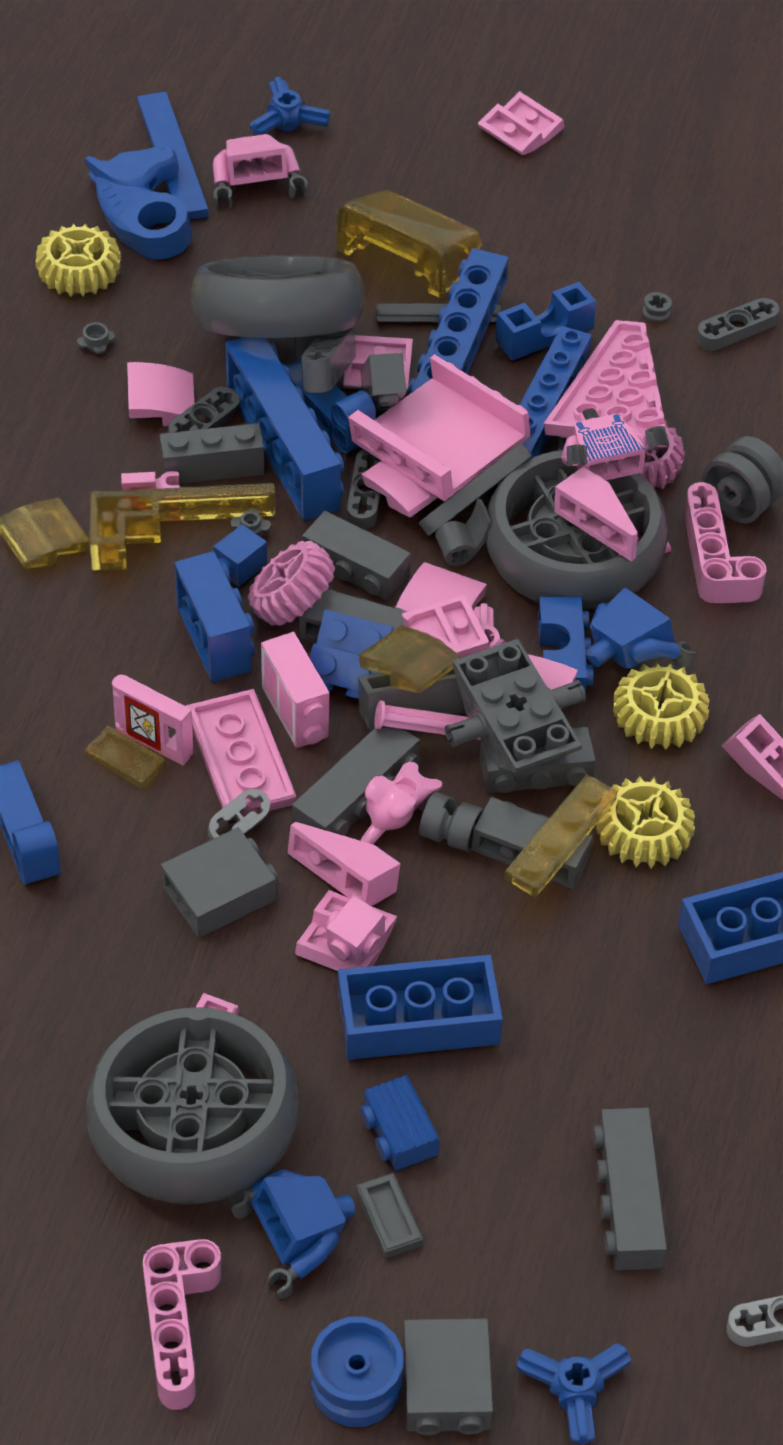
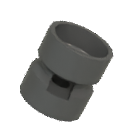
(449, 821)

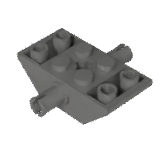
(513, 708)

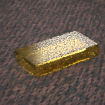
(125, 757)

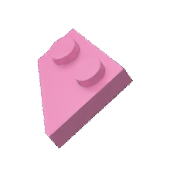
(451, 623)

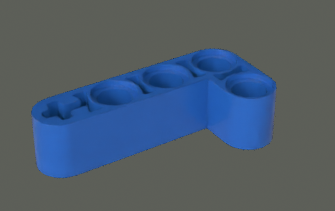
(333, 409)
(27, 835)

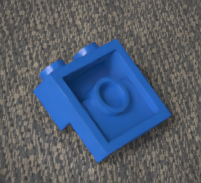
(339, 647)

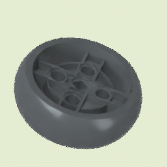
(277, 296)
(556, 557)
(192, 1105)

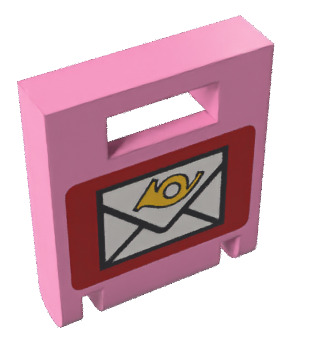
(146, 717)

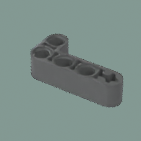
(325, 358)

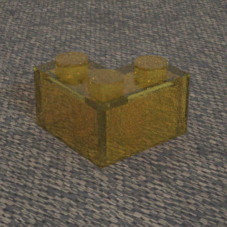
(121, 520)

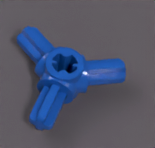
(287, 111)
(573, 1398)

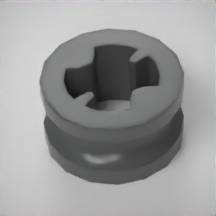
(656, 314)

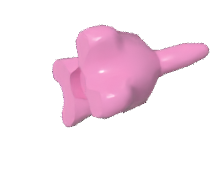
(394, 802)

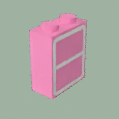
(295, 690)

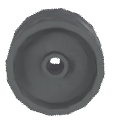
(746, 478)

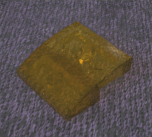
(42, 532)
(410, 659)

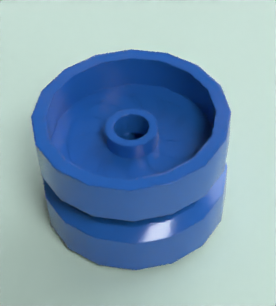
(356, 1371)

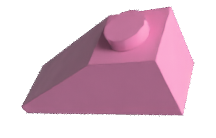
(594, 508)
(759, 753)
(345, 863)

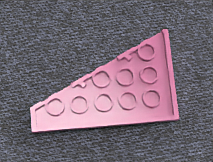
(613, 381)

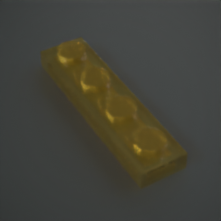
(215, 501)
(560, 835)

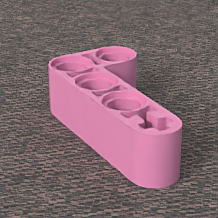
(716, 573)
(173, 1324)

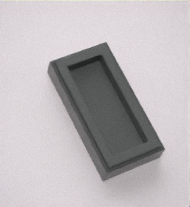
(389, 1215)

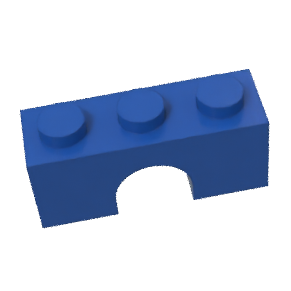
(522, 332)
(563, 626)

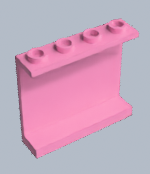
(443, 430)

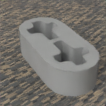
(234, 809)

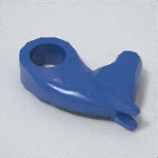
(132, 206)

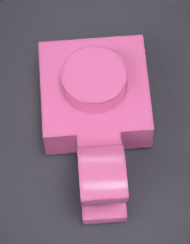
(147, 480)

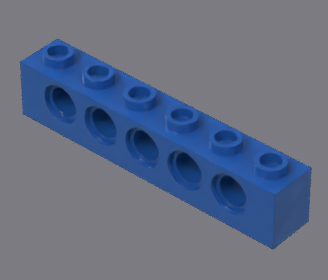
(467, 314)
(556, 373)

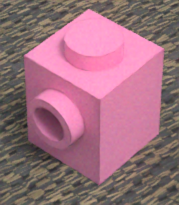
(355, 931)

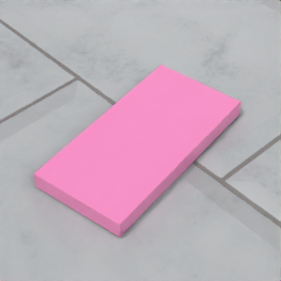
(240, 750)

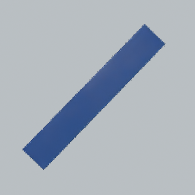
(164, 130)

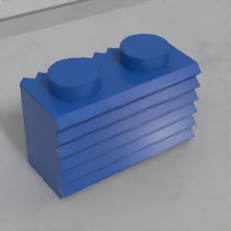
(400, 1123)

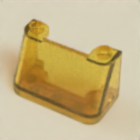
(410, 231)

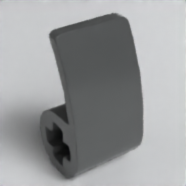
(462, 541)

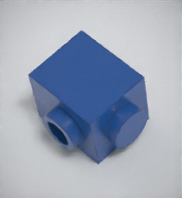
(242, 553)

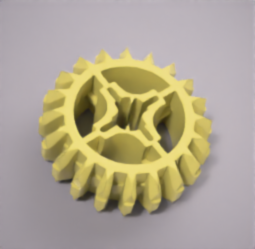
(78, 260)
(641, 696)
(646, 828)

